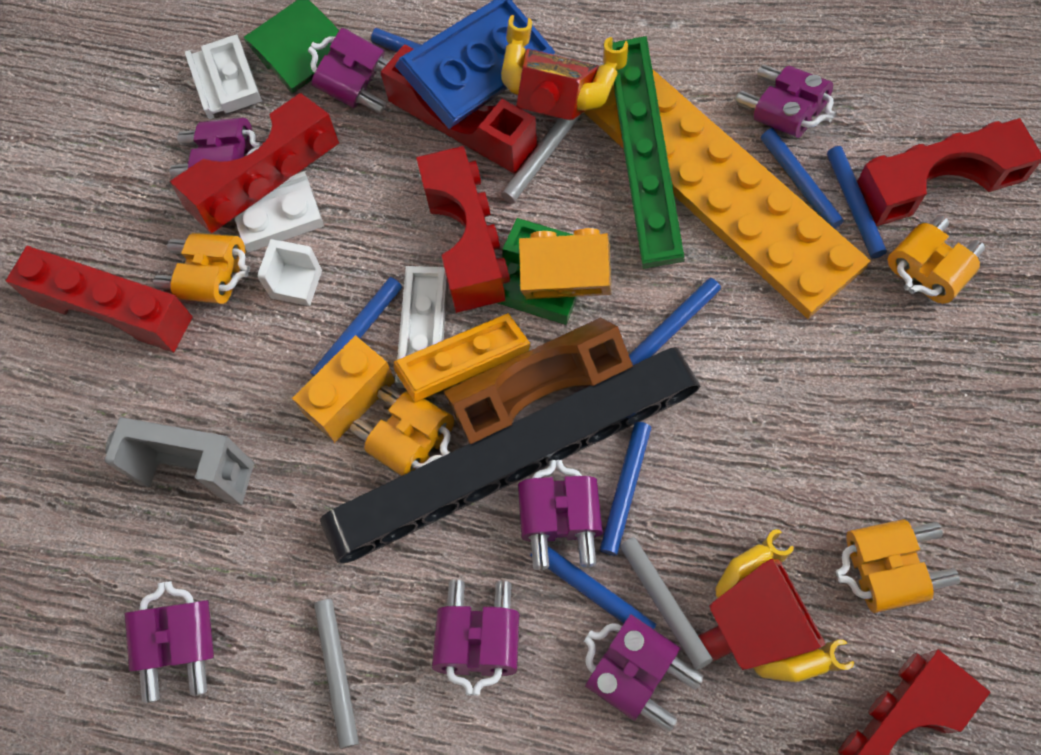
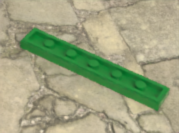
(647, 158)

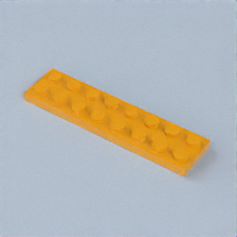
(747, 204)

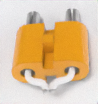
(933, 262)
(206, 269)
(408, 433)
(891, 566)

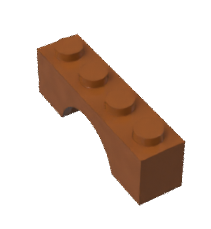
(574, 359)

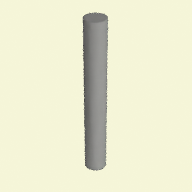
(537, 159)
(666, 604)
(336, 674)

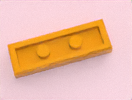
(461, 357)

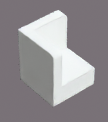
(290, 272)

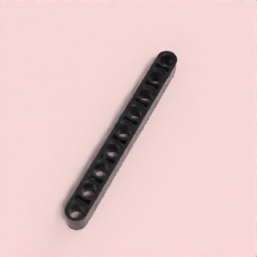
(507, 455)

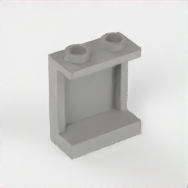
(141, 446)

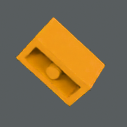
(565, 264)
(344, 388)

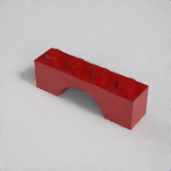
(496, 132)
(991, 157)
(224, 189)
(471, 264)
(128, 305)
(930, 696)

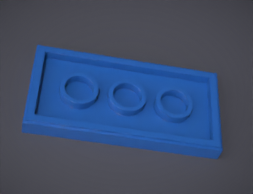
(464, 63)

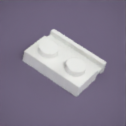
(223, 76)
(280, 214)

